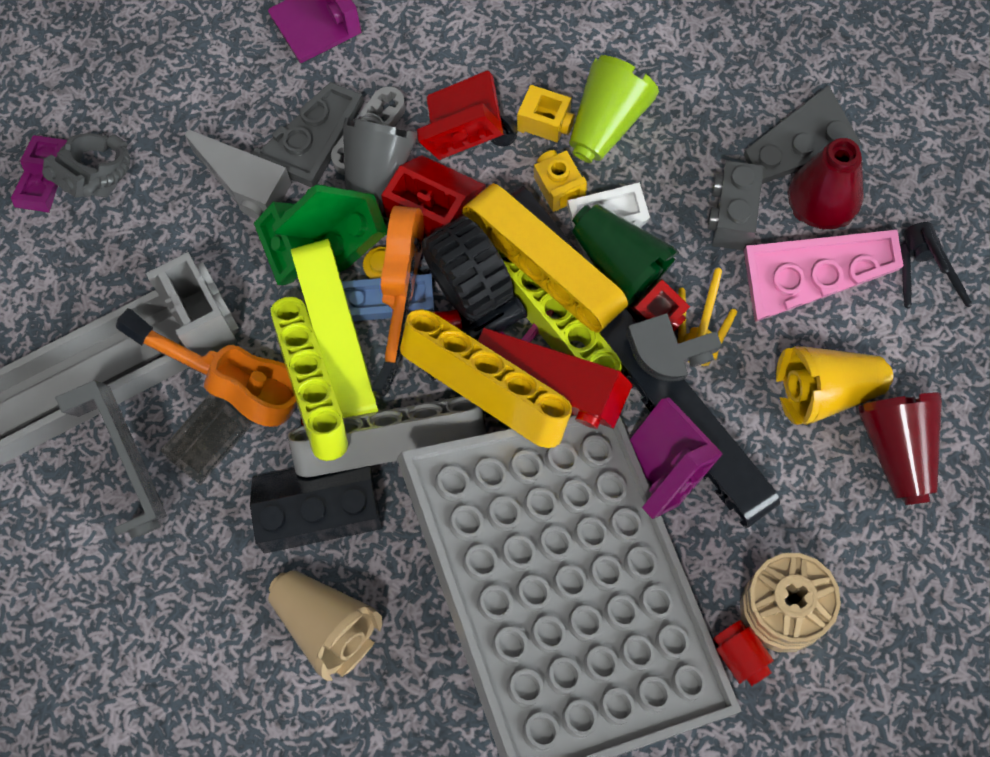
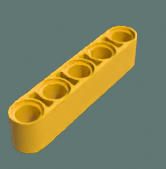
(546, 258)
(485, 378)

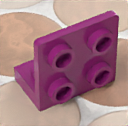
(315, 25)
(672, 456)

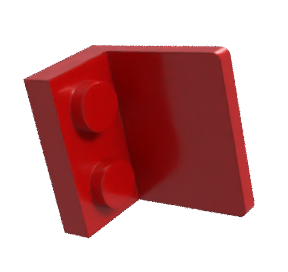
(461, 116)

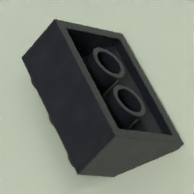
(310, 510)

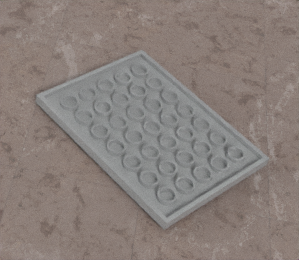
(565, 593)

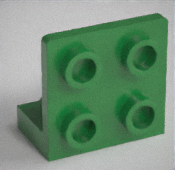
(343, 216)

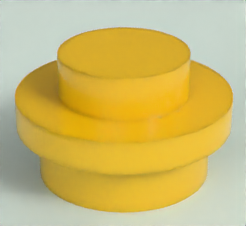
(374, 262)

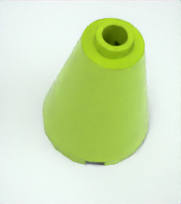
(609, 107)

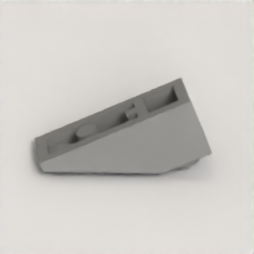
(246, 177)

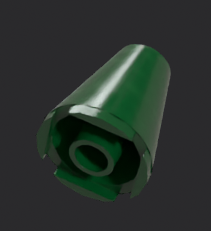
(622, 249)

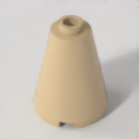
(324, 622)

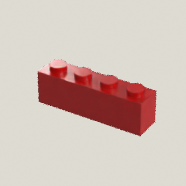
(591, 388)

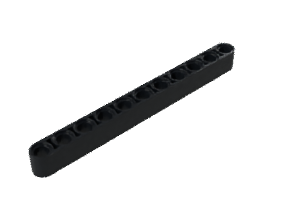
(734, 474)

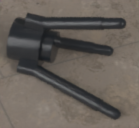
(925, 245)

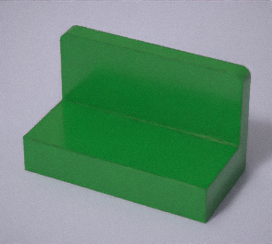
(278, 246)

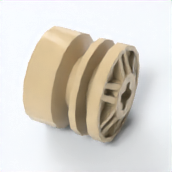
(794, 626)

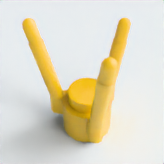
(706, 316)

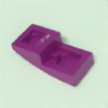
(33, 189)

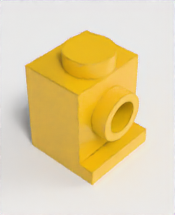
(545, 114)
(558, 188)

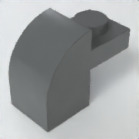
(661, 355)

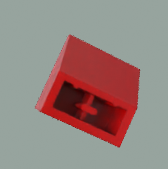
(433, 189)

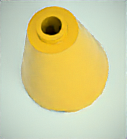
(828, 381)

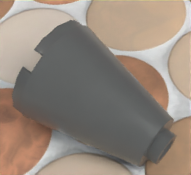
(373, 155)

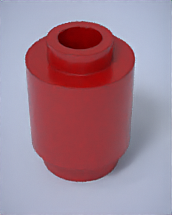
(743, 653)

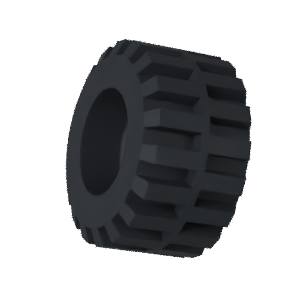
(468, 268)

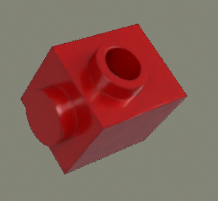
(659, 300)

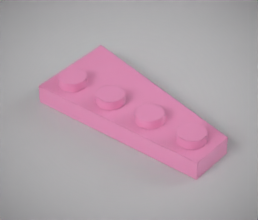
(810, 269)

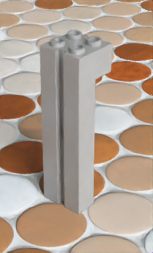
(181, 308)

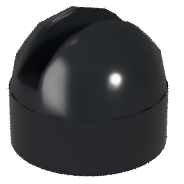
(506, 140)

